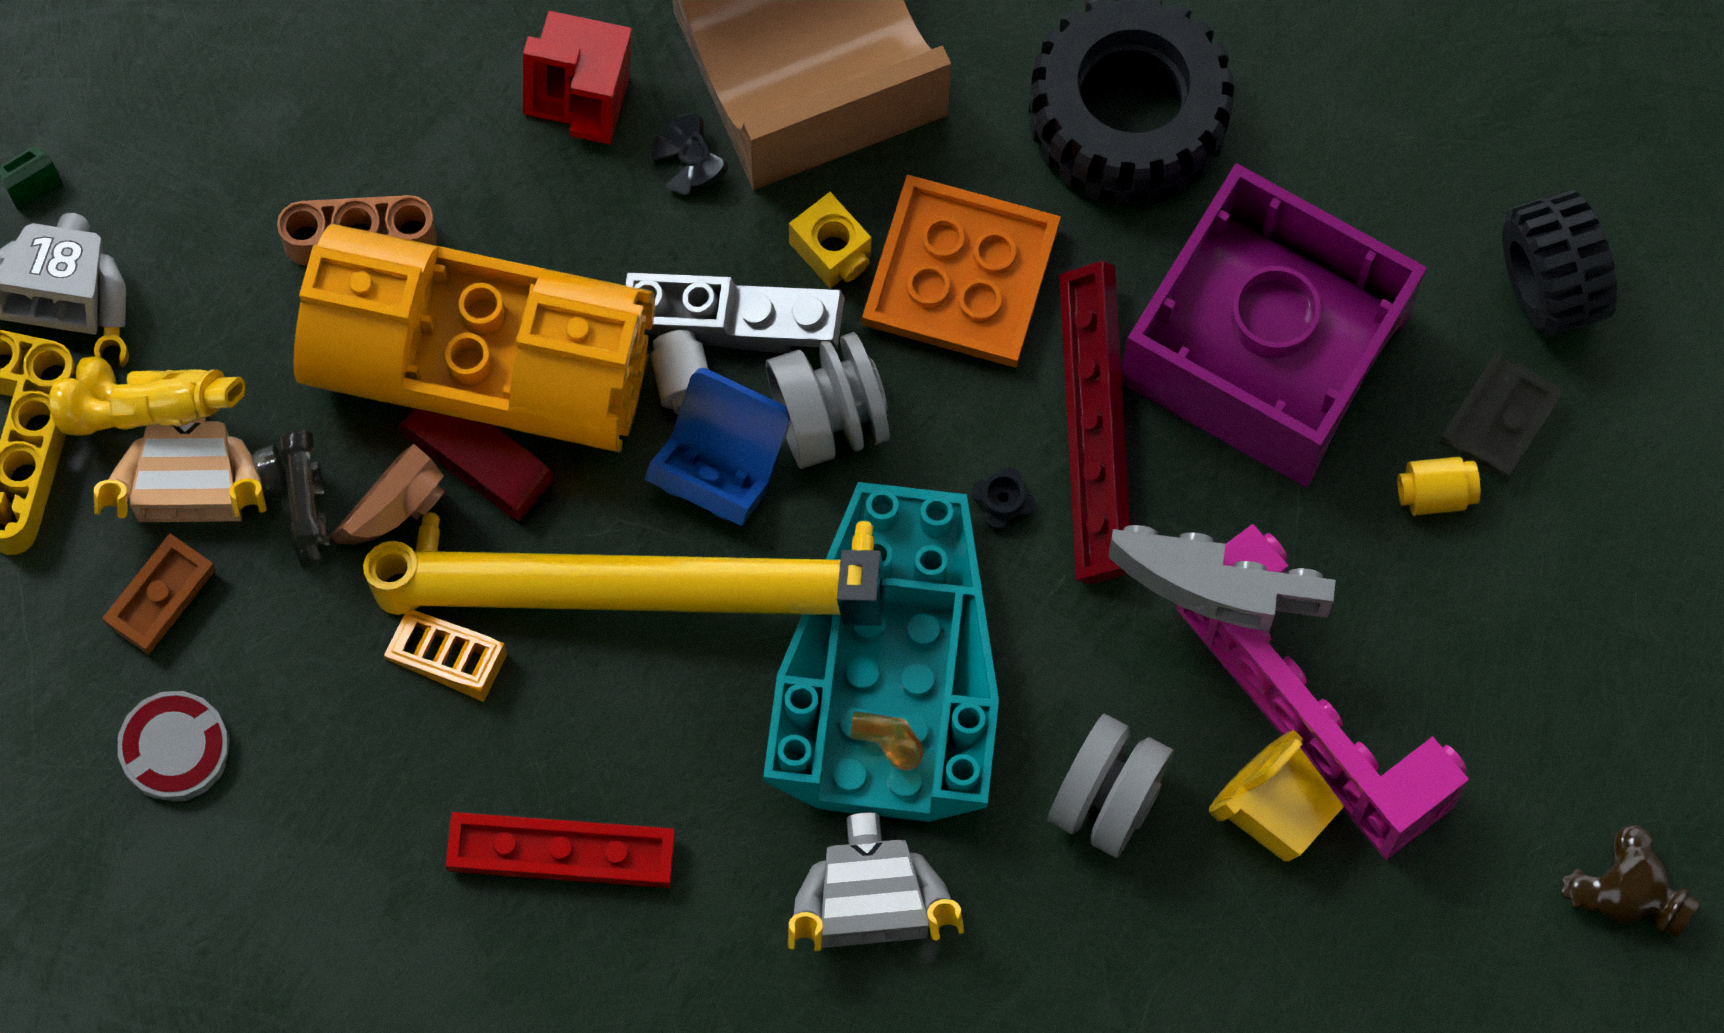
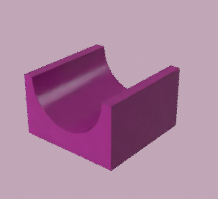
(1269, 323)

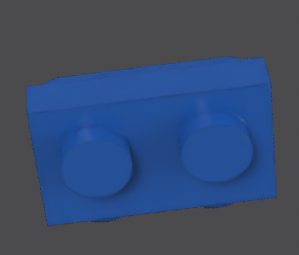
(721, 447)

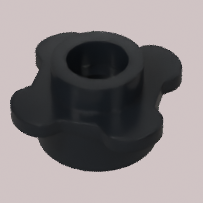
(1006, 482)

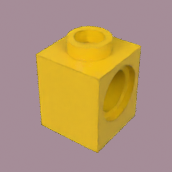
(826, 220)

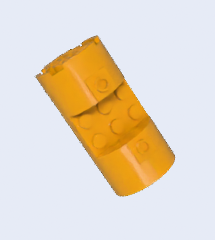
(472, 337)

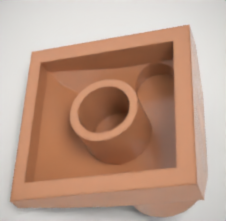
(402, 491)

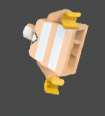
(183, 476)

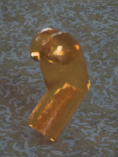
(892, 735)

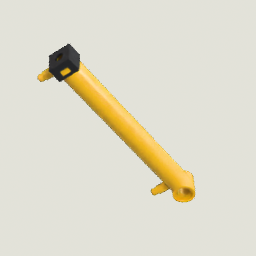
(629, 582)

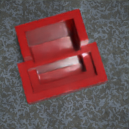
(577, 74)

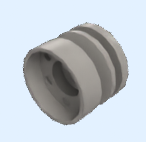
(829, 399)

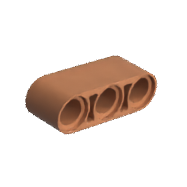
(382, 214)

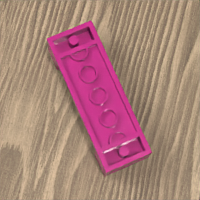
(1385, 807)

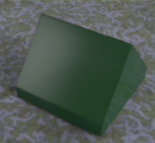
(29, 176)

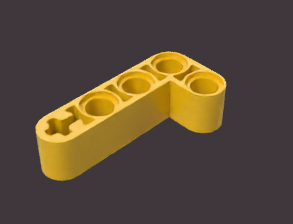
(28, 447)

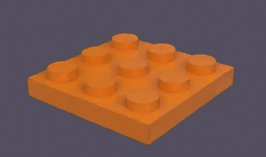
(961, 271)

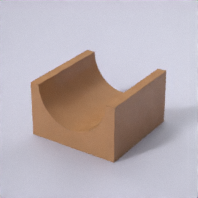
(812, 77)

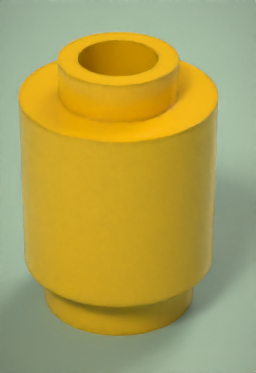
(1439, 485)

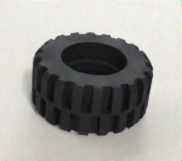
(1144, 38)

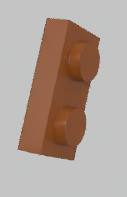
(159, 594)

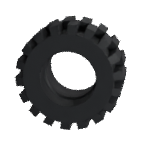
(1559, 263)

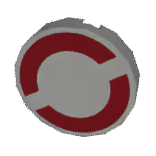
(173, 746)

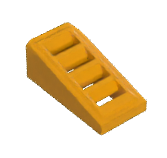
(475, 685)

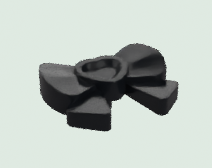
(686, 139)

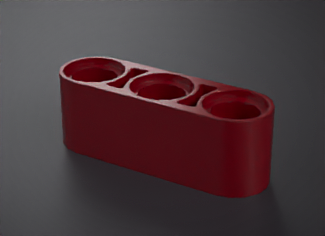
(481, 459)

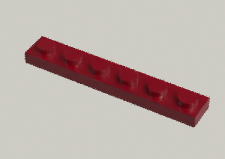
(1094, 417)

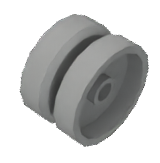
(1116, 788)

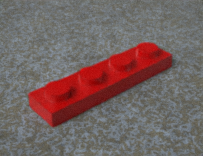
(560, 850)

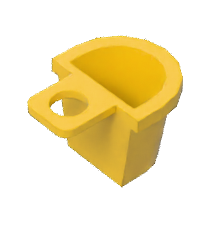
(1279, 799)

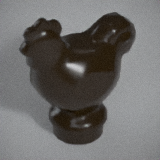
(1633, 886)

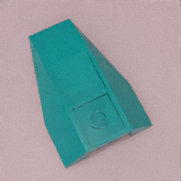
(921, 665)

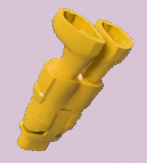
(148, 398)

